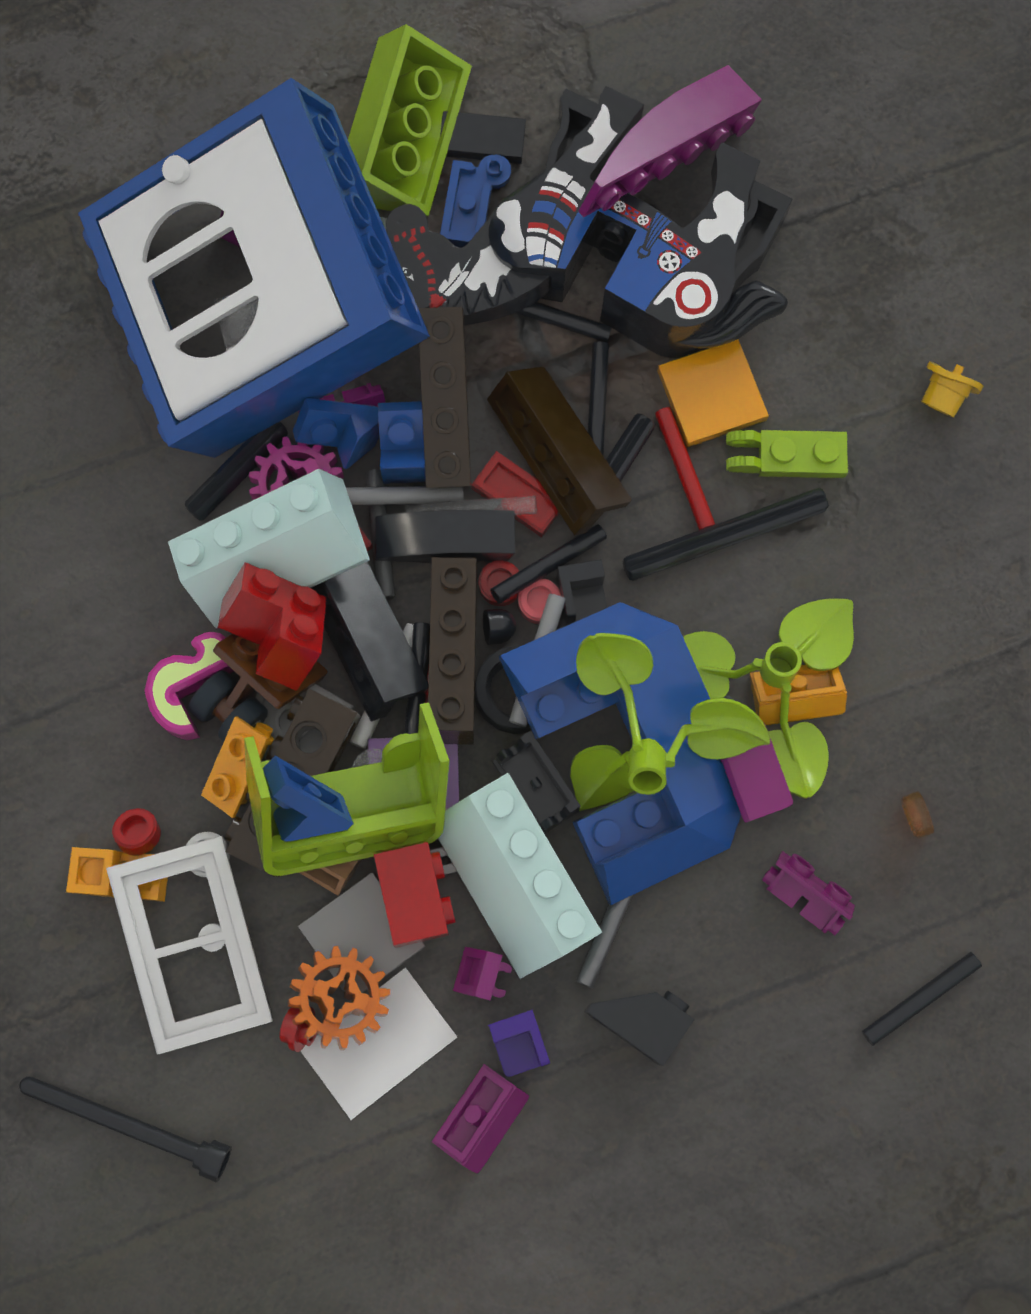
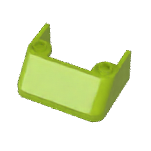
(389, 803)

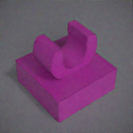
(479, 973)

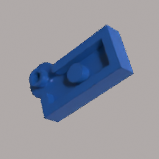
(470, 196)

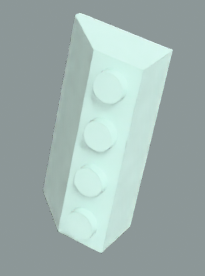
(295, 531)
(516, 877)

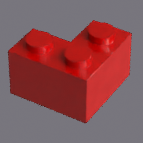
(279, 618)

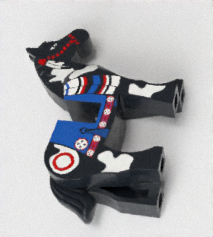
(671, 282)

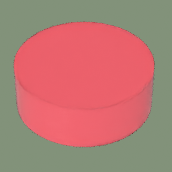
(534, 597)

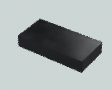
(486, 135)

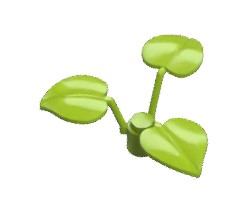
(812, 633)
(602, 774)

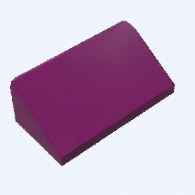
(758, 782)
(480, 1119)

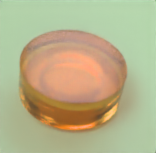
(917, 814)

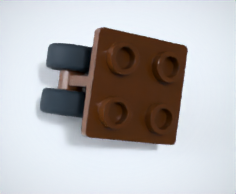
(226, 697)

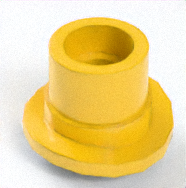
(948, 389)

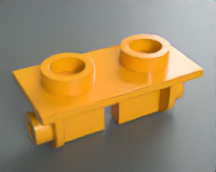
(227, 780)

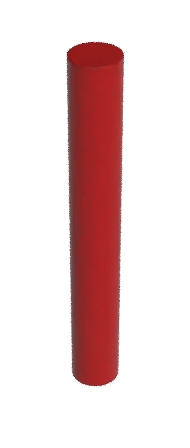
(684, 468)

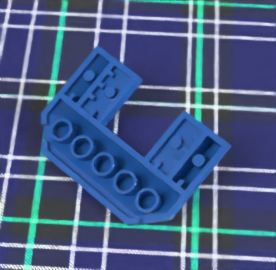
(640, 835)

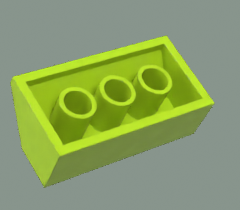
(401, 118)

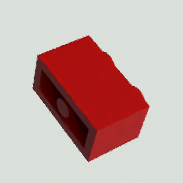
(412, 894)

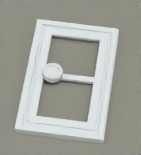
(232, 932)

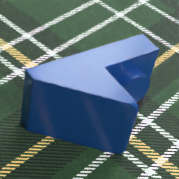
(339, 425)
(401, 442)
(304, 803)

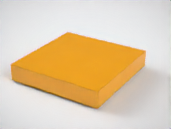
(712, 393)

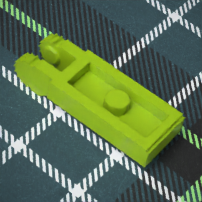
(790, 453)

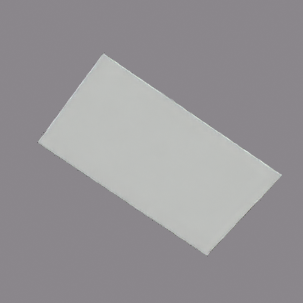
(406, 1040)

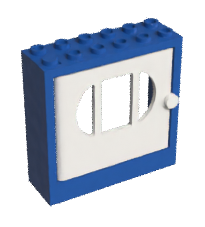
(313, 260)

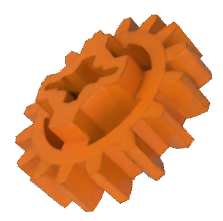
(359, 1005)

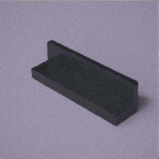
(370, 641)

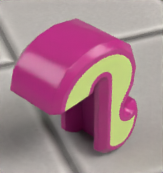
(179, 677)

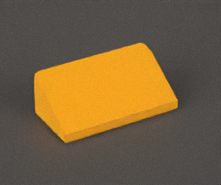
(812, 696)

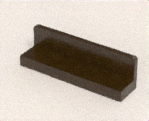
(557, 447)

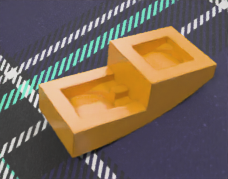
(89, 874)

